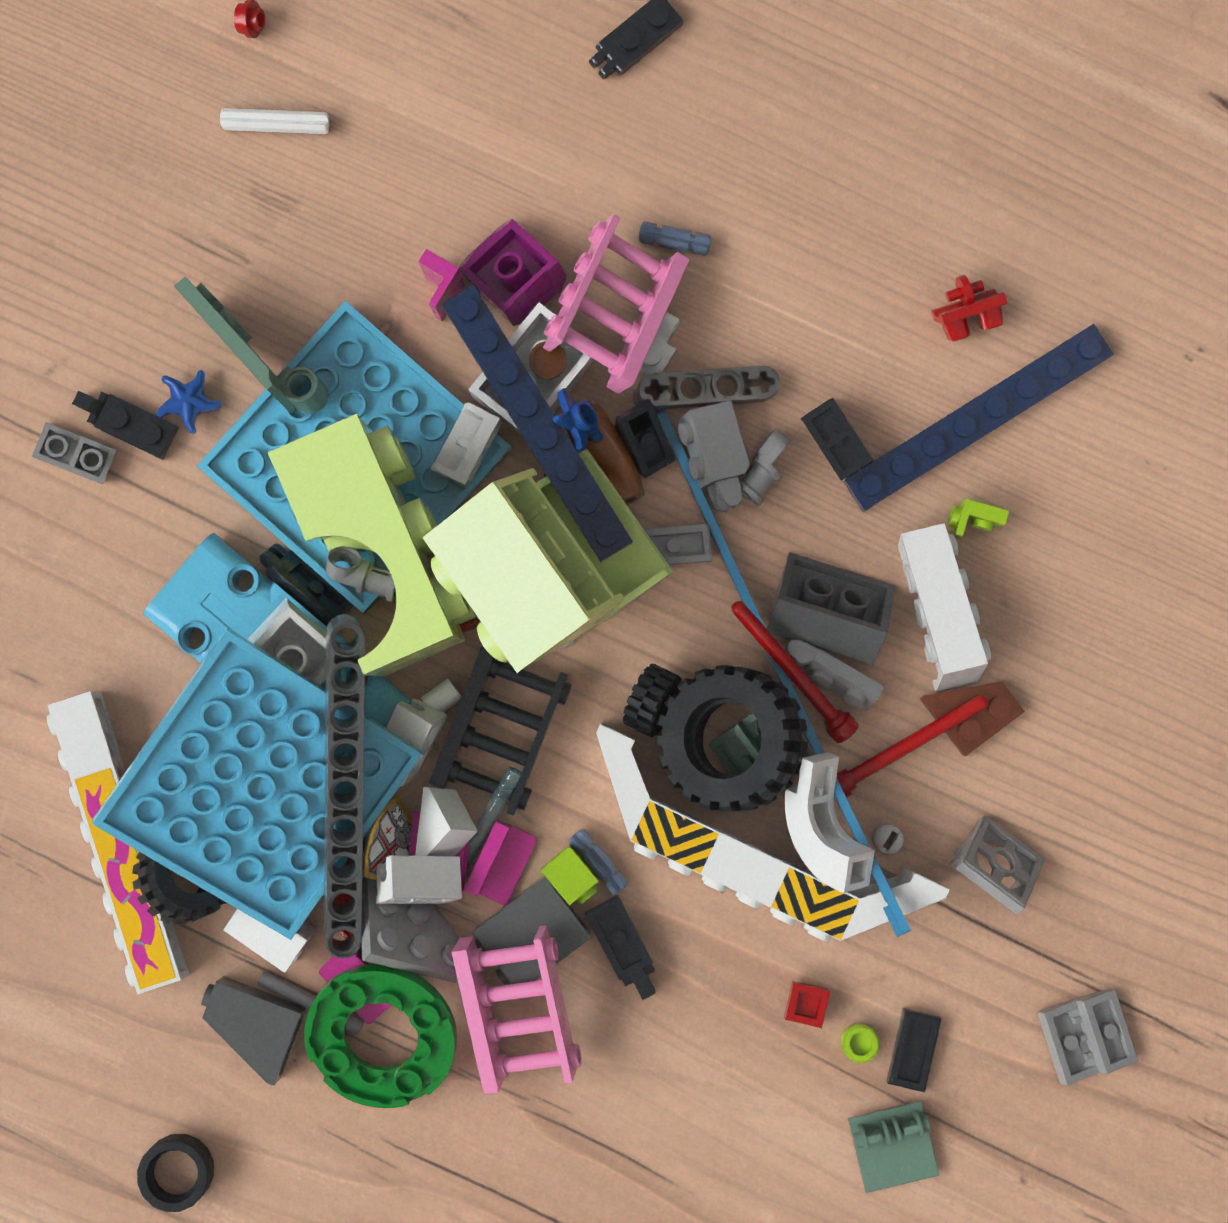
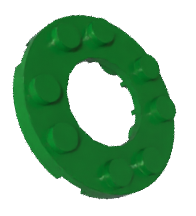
(370, 1083)

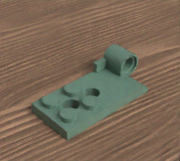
(284, 386)

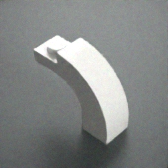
(816, 831)

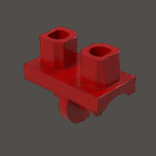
(984, 305)

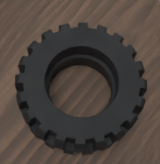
(684, 738)

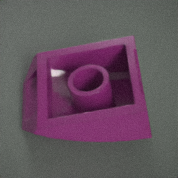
(513, 272)

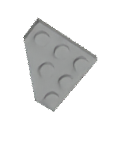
(406, 936)

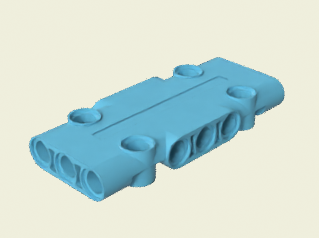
(208, 597)

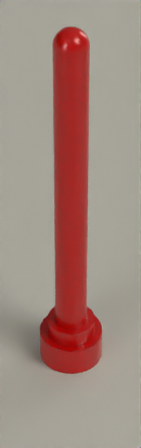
(839, 723)
(849, 778)

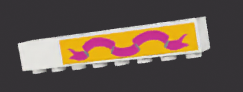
(95, 768)

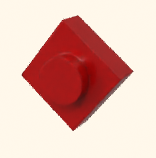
(807, 1004)

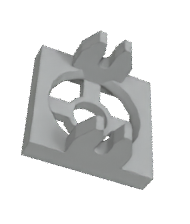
(1016, 854)

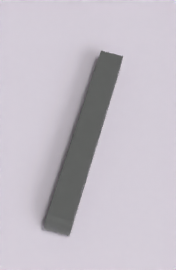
(349, 805)

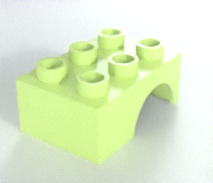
(349, 495)
(532, 568)

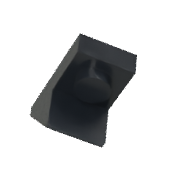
(645, 438)

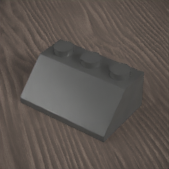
(831, 608)

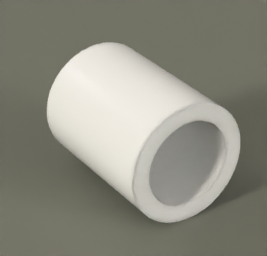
(442, 696)

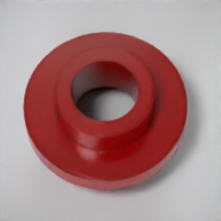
(249, 18)

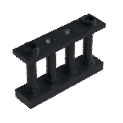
(477, 700)

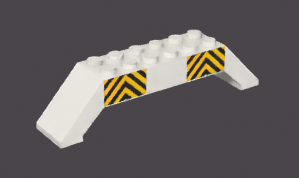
(745, 867)

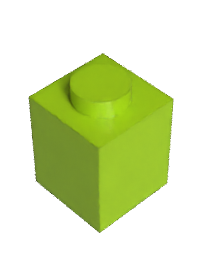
(571, 876)

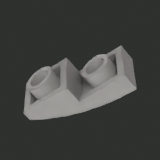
(74, 453)

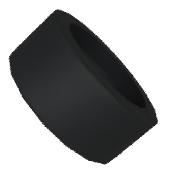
(154, 1193)

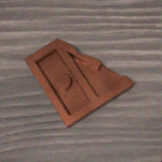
(983, 725)

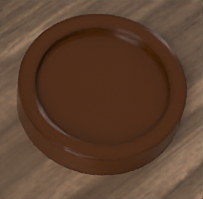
(547, 364)

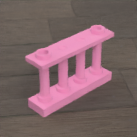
(487, 1032)

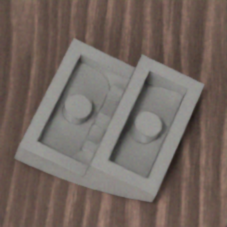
(1087, 1036)

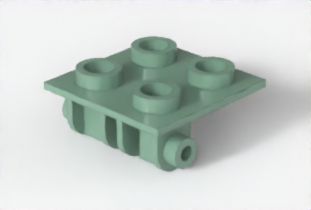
(893, 1146)

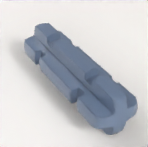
(674, 238)
(598, 861)

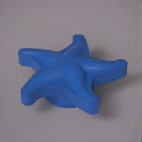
(187, 400)
(579, 419)

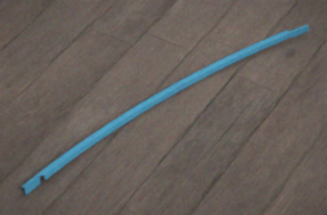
(893, 910)

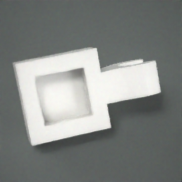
(660, 351)

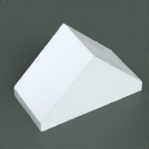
(443, 823)

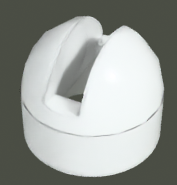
(881, 835)

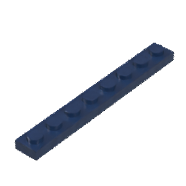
(978, 417)
(536, 424)

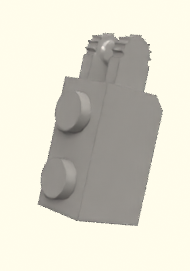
(715, 452)

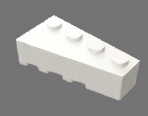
(944, 607)

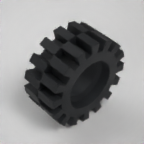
(649, 699)

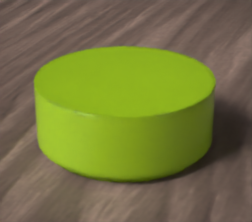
(860, 1042)

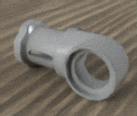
(763, 472)
(361, 574)

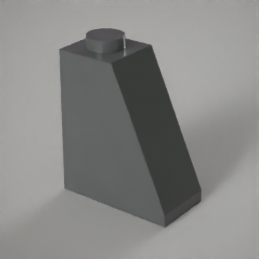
(254, 1024)

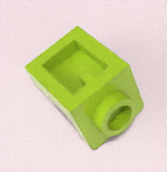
(982, 515)

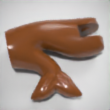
(614, 459)

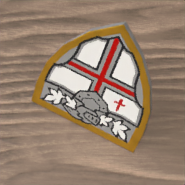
(386, 837)

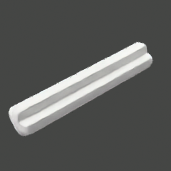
(274, 121)

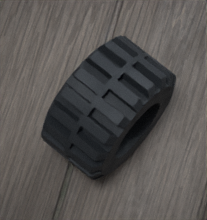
(166, 898)

